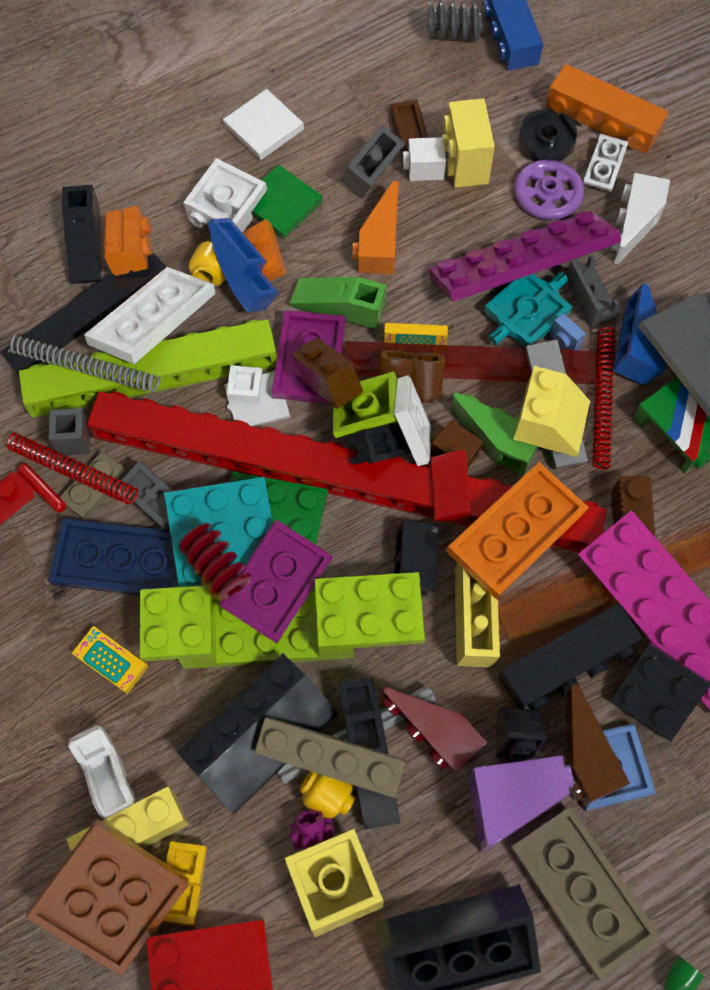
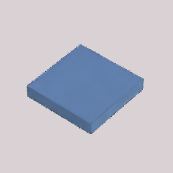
(630, 755)

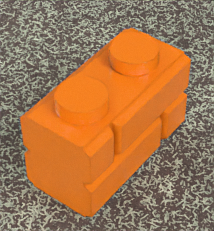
(127, 240)

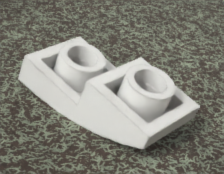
(605, 162)

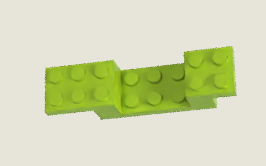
(328, 626)

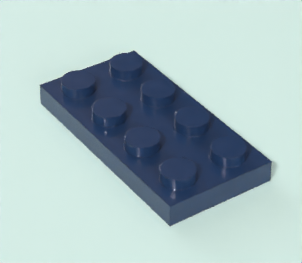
(112, 558)

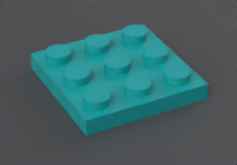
(234, 508)

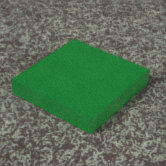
(285, 201)

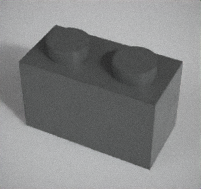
(372, 161)

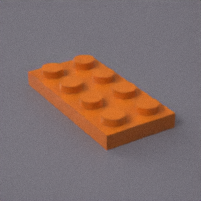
(517, 530)

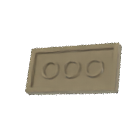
(585, 893)

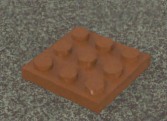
(107, 897)

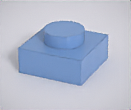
(567, 333)

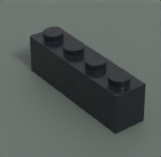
(570, 658)

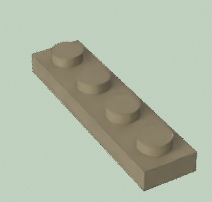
(330, 757)

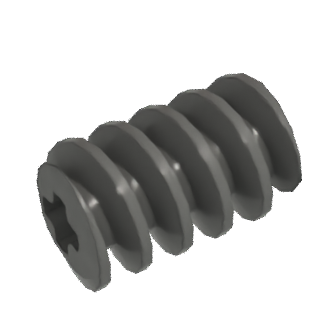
(455, 20)

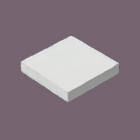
(263, 124)
(413, 420)

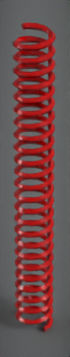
(602, 399)
(70, 474)

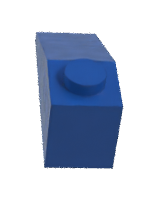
(635, 354)

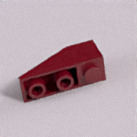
(444, 731)

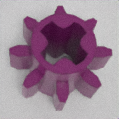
(311, 829)

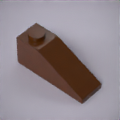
(589, 754)

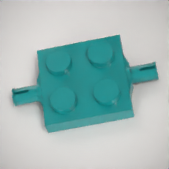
(527, 309)

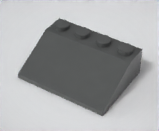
(683, 341)

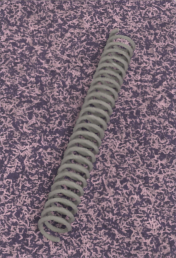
(78, 358)

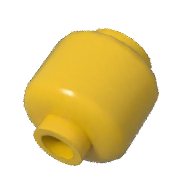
(205, 264)
(326, 795)

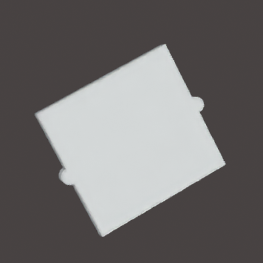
(260, 412)

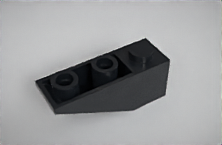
(82, 233)
(518, 734)

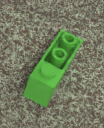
(352, 297)
(496, 432)

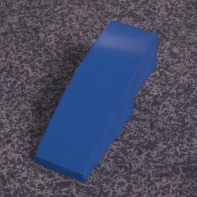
(241, 265)

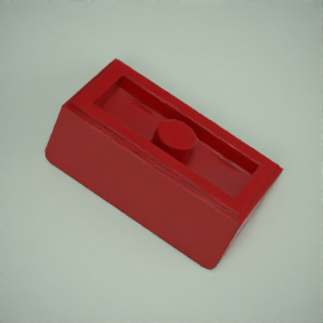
(450, 486)

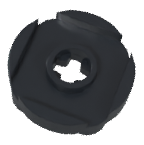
(543, 121)

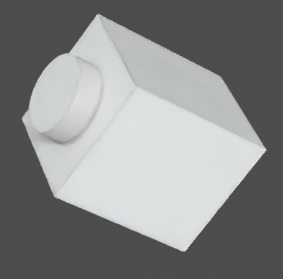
(425, 159)

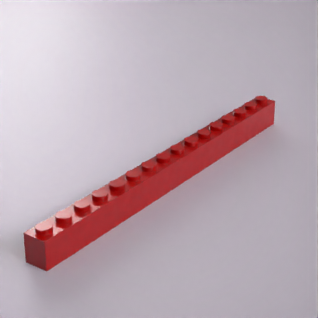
(297, 460)

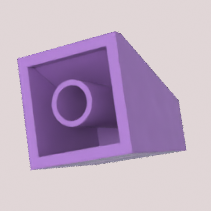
(514, 795)

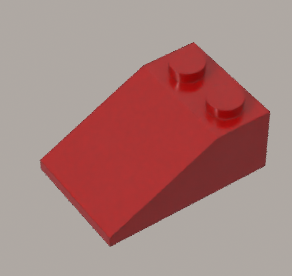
(211, 959)

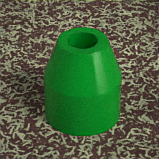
(682, 976)

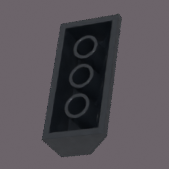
(226, 747)
(461, 943)

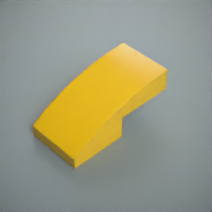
(189, 861)

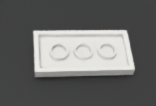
(150, 315)

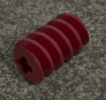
(211, 562)

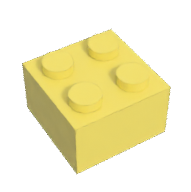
(468, 143)

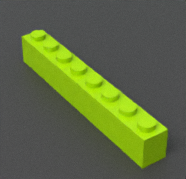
(176, 361)

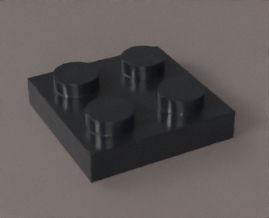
(660, 691)

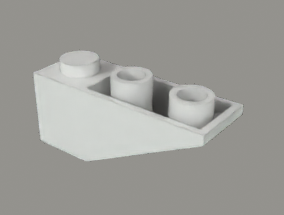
(643, 208)

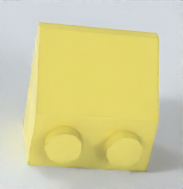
(552, 412)
(334, 882)

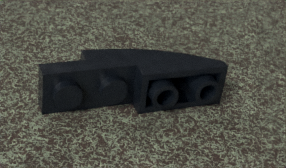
(366, 729)

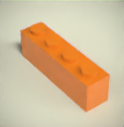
(606, 108)

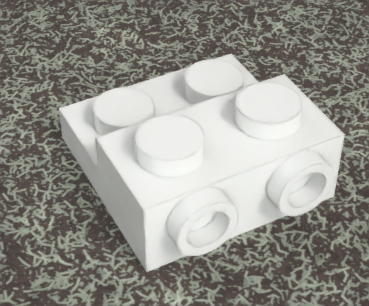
(224, 194)

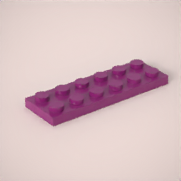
(523, 255)

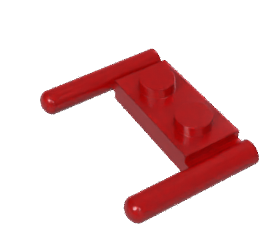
(19, 489)

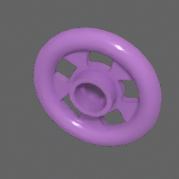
(548, 210)

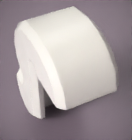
(102, 771)

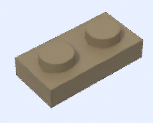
(85, 500)

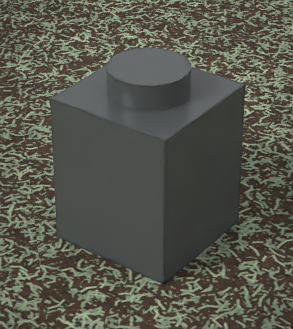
(69, 431)

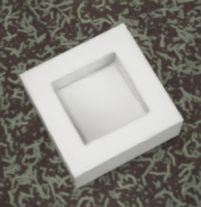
(244, 383)

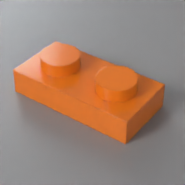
(265, 242)

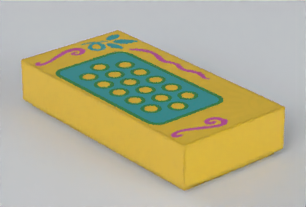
(416, 333)
(110, 660)

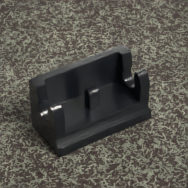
(377, 444)
(418, 552)

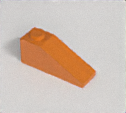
(378, 236)

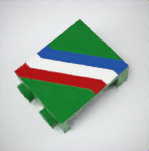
(680, 420)

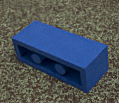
(515, 32)

